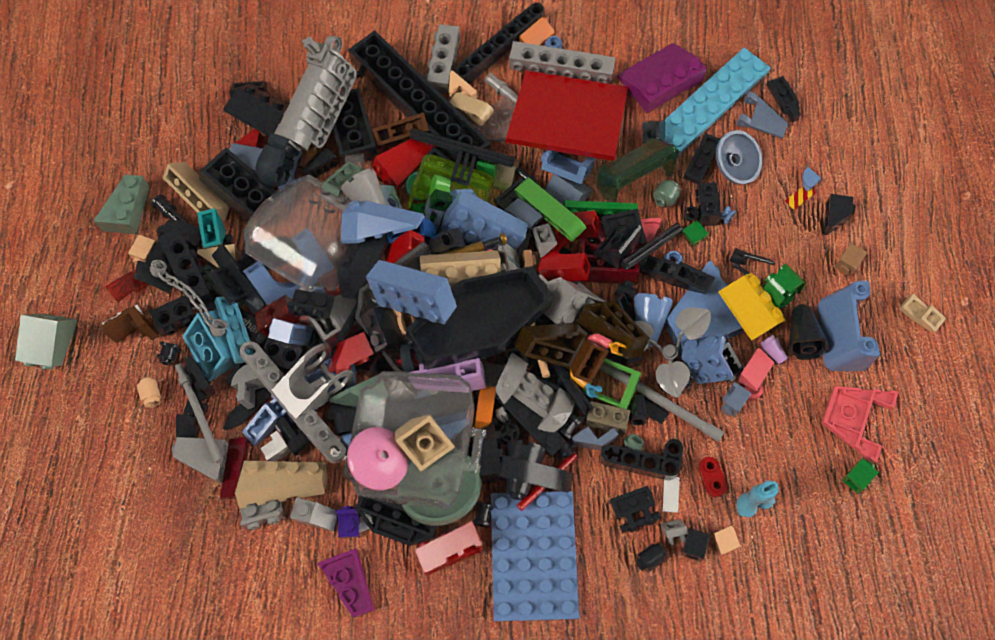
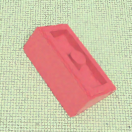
(756, 370)

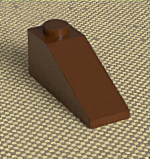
(399, 130)

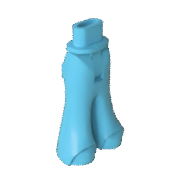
(759, 496)

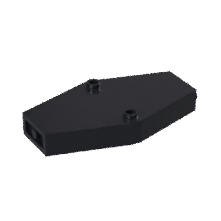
(485, 321)

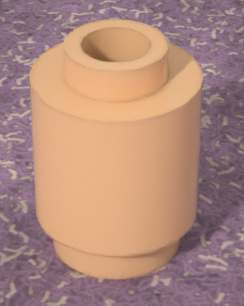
(149, 392)

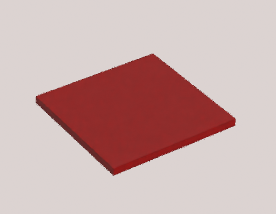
(568, 115)

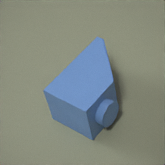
(290, 332)

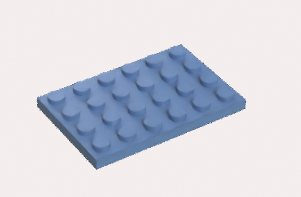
(534, 558)

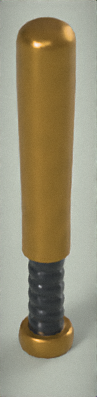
(480, 246)

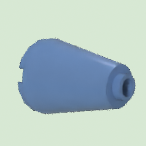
(652, 311)

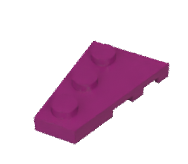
(349, 581)

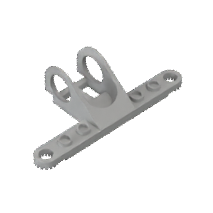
(299, 396)

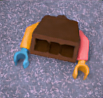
(590, 359)

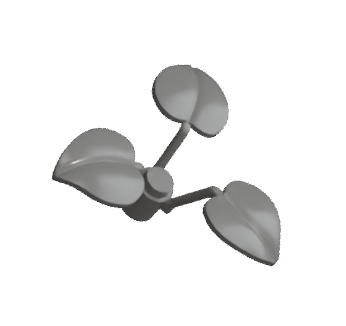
(676, 375)

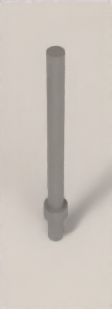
(186, 383)

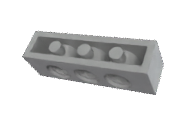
(443, 57)

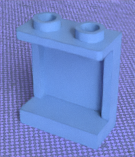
(566, 166)

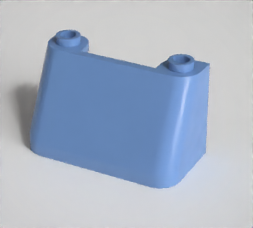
(841, 327)

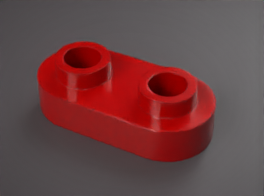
(712, 476)

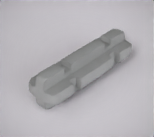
(503, 415)

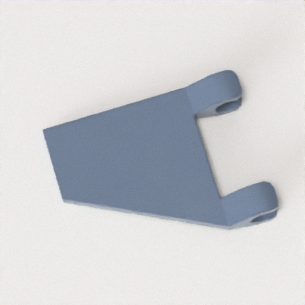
(763, 117)

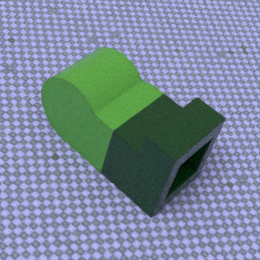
(440, 192)

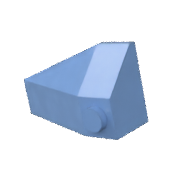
(369, 219)

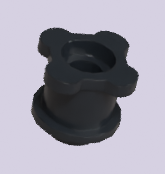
(168, 353)

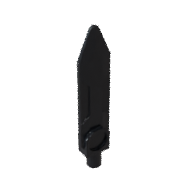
(241, 413)

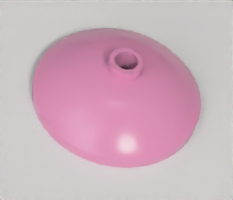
(367, 463)

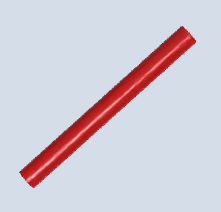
(539, 489)

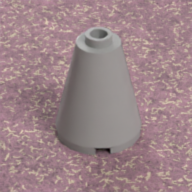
(364, 188)

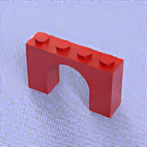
(569, 266)

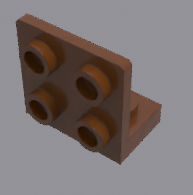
(126, 323)

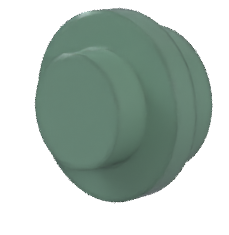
(634, 442)

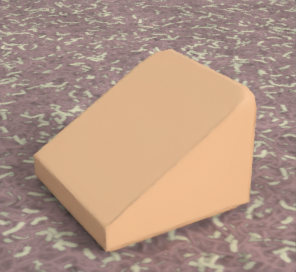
(726, 540)

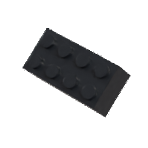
(353, 129)

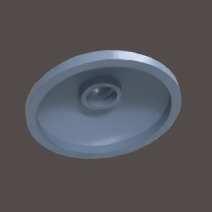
(739, 157)

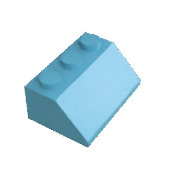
(208, 350)

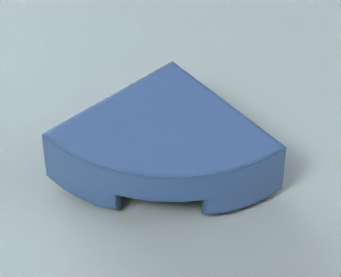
(809, 179)

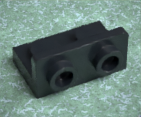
(311, 304)
(200, 383)

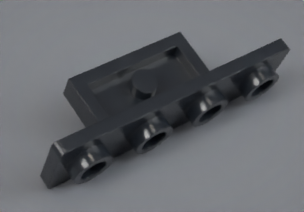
(233, 281)

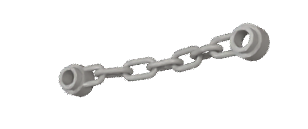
(218, 326)

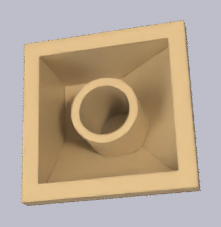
(423, 441)

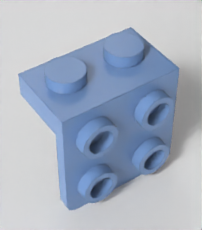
(706, 359)

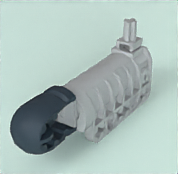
(313, 102)

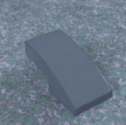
(524, 212)

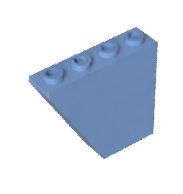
(721, 316)

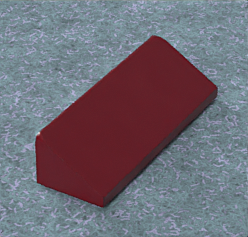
(235, 458)

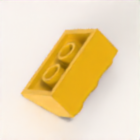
(751, 306)

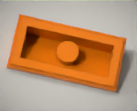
(537, 33)
(485, 407)

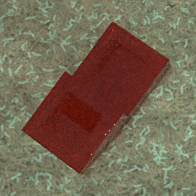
(124, 286)

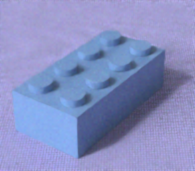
(482, 221)
(411, 291)

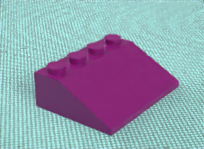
(662, 76)

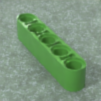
(550, 209)

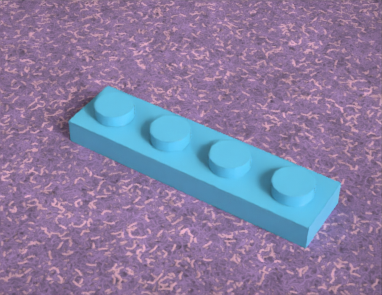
(236, 330)

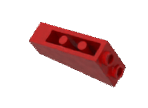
(400, 162)

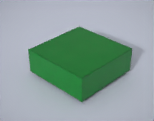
(695, 233)

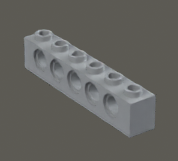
(549, 61)

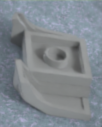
(551, 405)

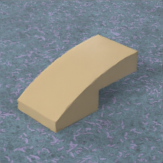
(925, 316)

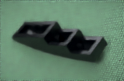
(676, 274)

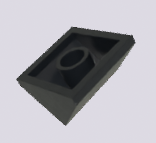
(618, 244)

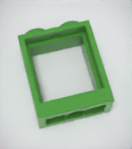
(629, 391)

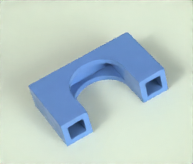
(266, 286)

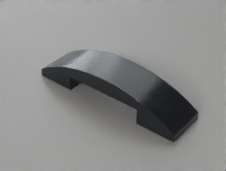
(535, 474)

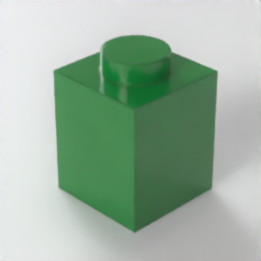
(860, 475)

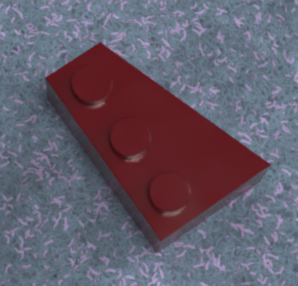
(604, 272)

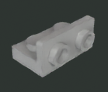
(255, 515)

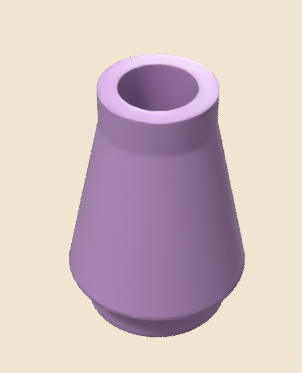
(774, 349)

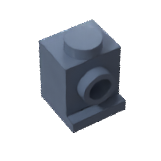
(735, 400)

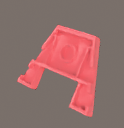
(848, 415)

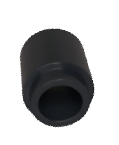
(651, 557)

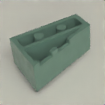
(124, 207)

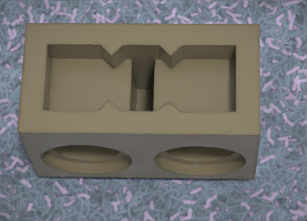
(607, 417)

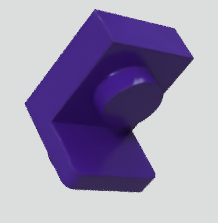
(348, 522)

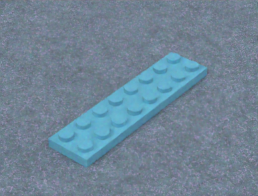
(713, 99)

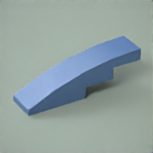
(264, 421)

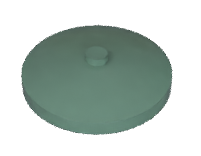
(462, 505)

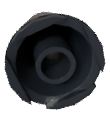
(806, 334)
(531, 452)

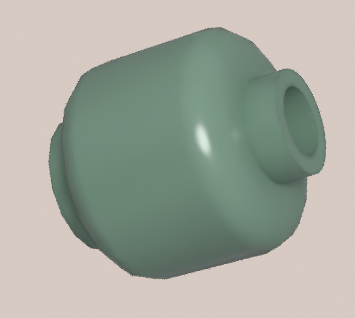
(666, 193)

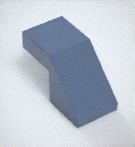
(588, 440)

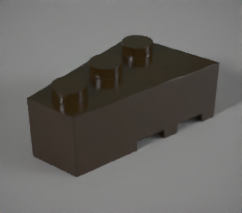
(614, 323)
(551, 343)

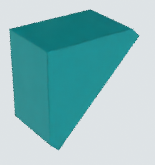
(211, 228)

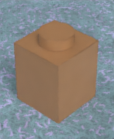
(850, 260)

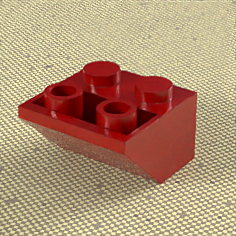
(350, 351)

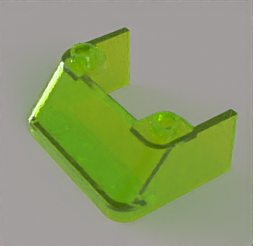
(480, 181)

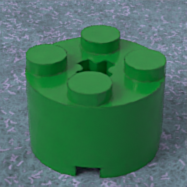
(783, 286)

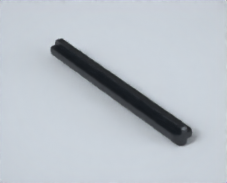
(455, 145)

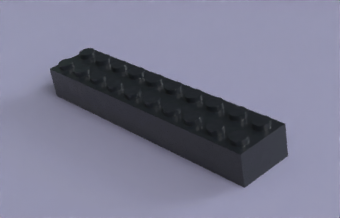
(413, 93)

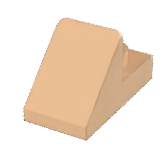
(458, 85)

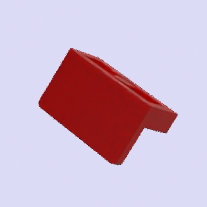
(402, 246)

